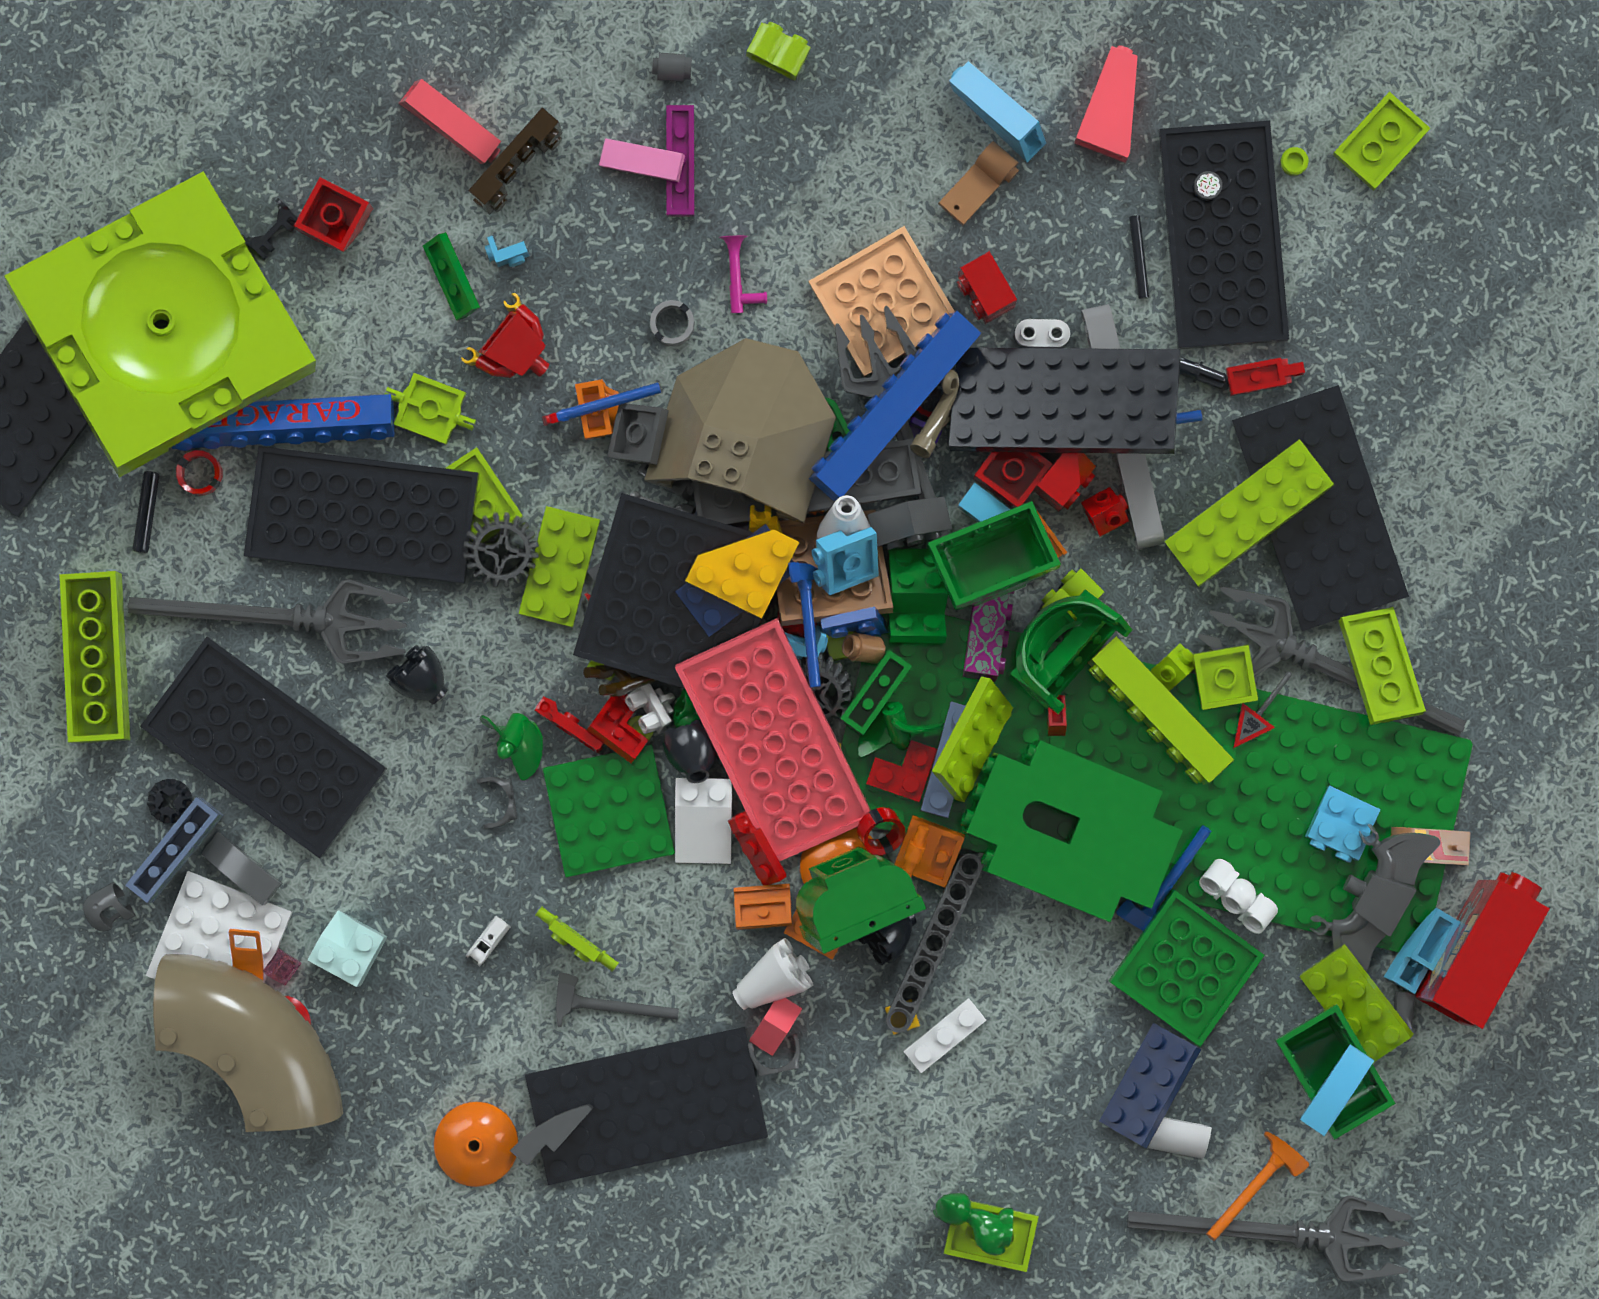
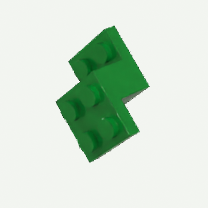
(916, 597)

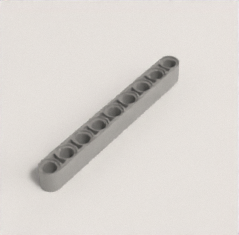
(1131, 468)

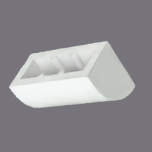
(1181, 1138)

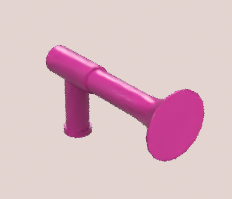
(737, 299)

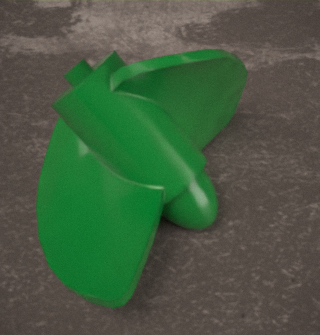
(889, 727)
(519, 740)

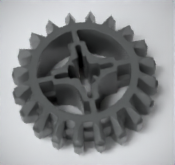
(488, 548)
(830, 674)

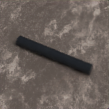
(1139, 257)

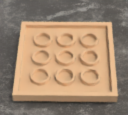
(876, 277)

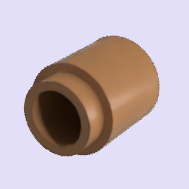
(863, 648)

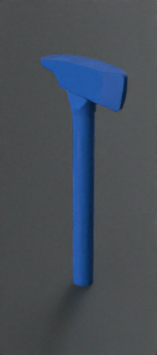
(803, 575)
(1142, 916)

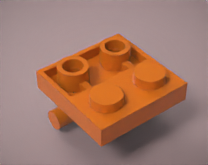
(929, 851)

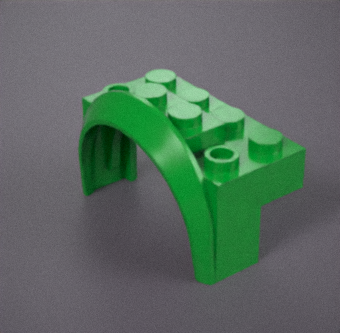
(1090, 632)

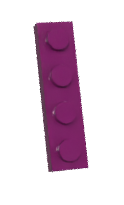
(680, 139)

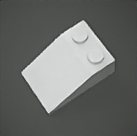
(702, 821)

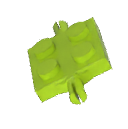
(430, 409)
(584, 949)

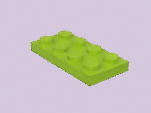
(561, 568)
(1382, 666)
(972, 739)
(1369, 1013)

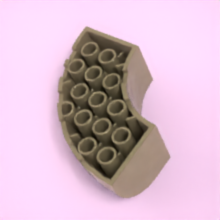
(248, 1039)

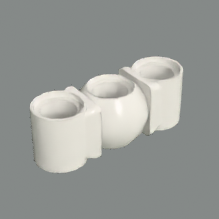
(1238, 896)

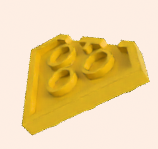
(745, 570)

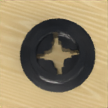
(169, 787)

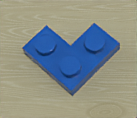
(863, 621)

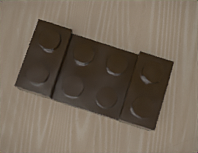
(541, 132)

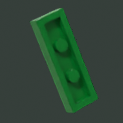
(451, 276)

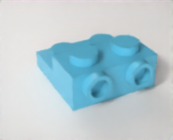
(845, 560)
(1339, 823)

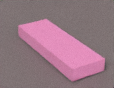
(642, 160)

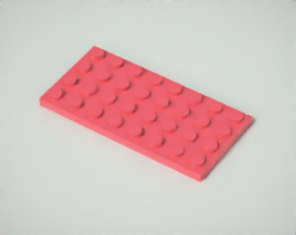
(774, 740)

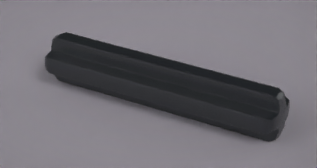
(146, 512)

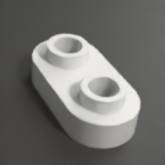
(1042, 333)

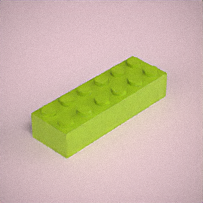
(1249, 513)
(94, 657)
(1160, 711)

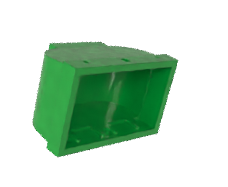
(993, 556)
(849, 895)
(1312, 1054)

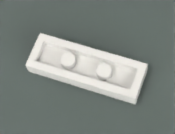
(944, 1035)

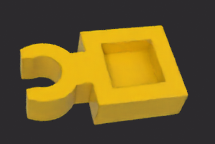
(758, 519)

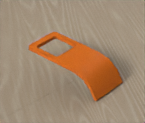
(245, 958)

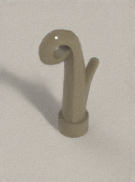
(925, 441)

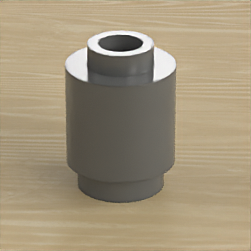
(672, 67)

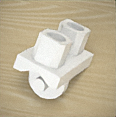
(655, 705)

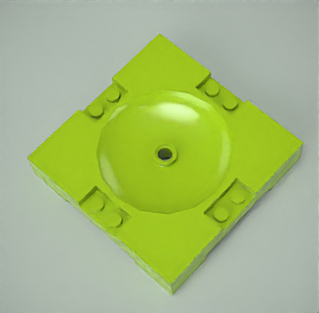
(173, 263)

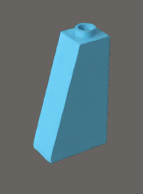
(998, 110)

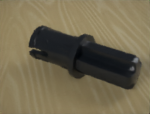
(1202, 373)

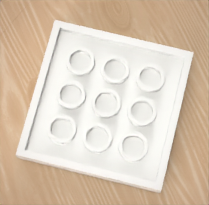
(203, 920)

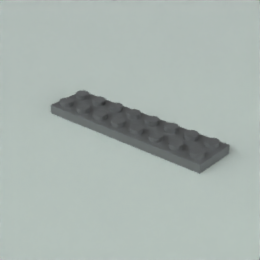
(888, 477)

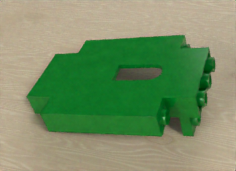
(1113, 847)

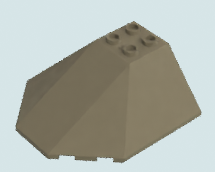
(747, 426)

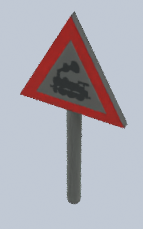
(1251, 723)

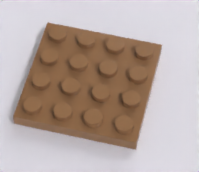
(861, 596)

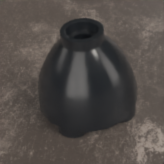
(419, 676)
(690, 751)
(889, 941)

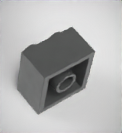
(911, 522)

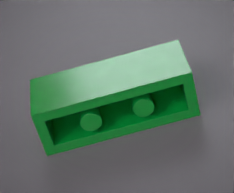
(875, 693)

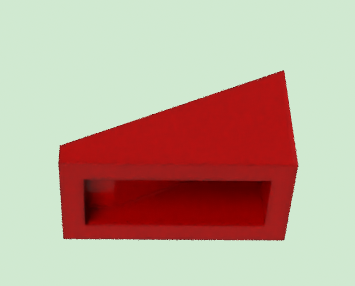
(1057, 722)

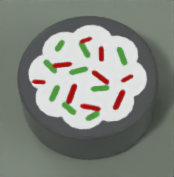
(1207, 185)

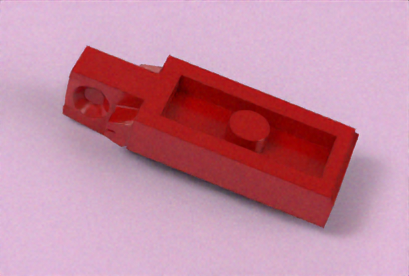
(1262, 375)
(568, 723)
(757, 849)

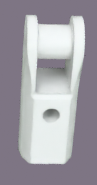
(491, 936)

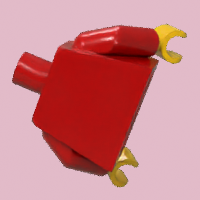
(513, 345)

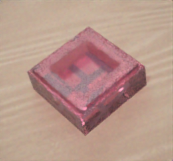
(282, 967)

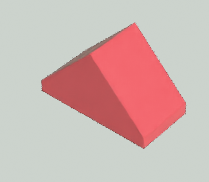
(775, 1025)

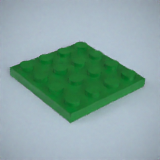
(608, 812)
(1186, 968)

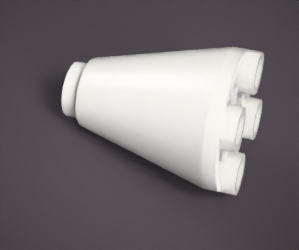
(844, 516)
(774, 977)

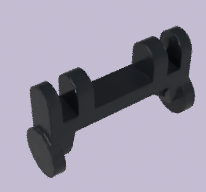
(283, 215)

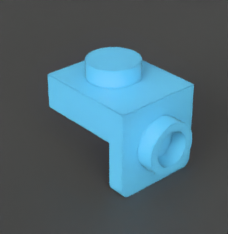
(511, 255)
(798, 643)

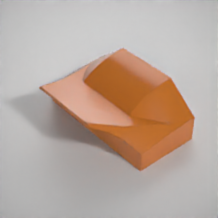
(600, 422)

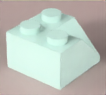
(347, 948)

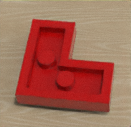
(612, 729)
(905, 779)

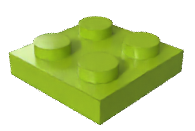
(1225, 677)

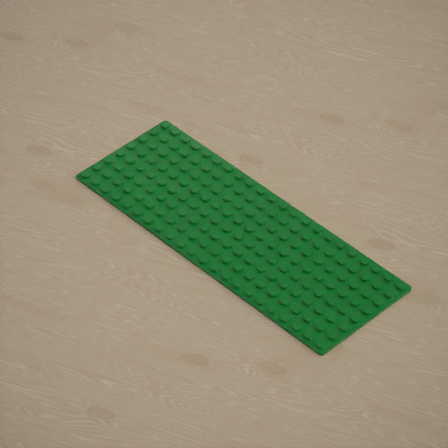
(1252, 807)

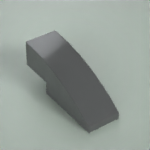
(241, 869)
(550, 1133)

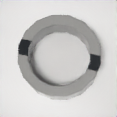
(667, 305)

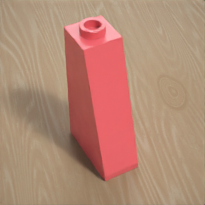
(1110, 111)
(450, 121)

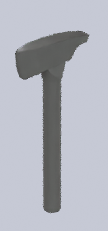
(568, 1000)

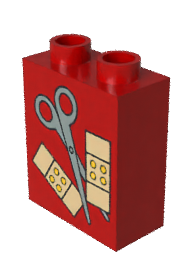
(1485, 949)

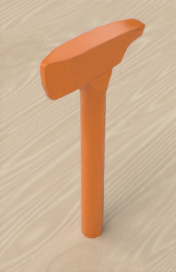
(1281, 1155)

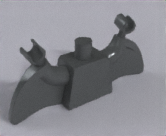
(1382, 895)

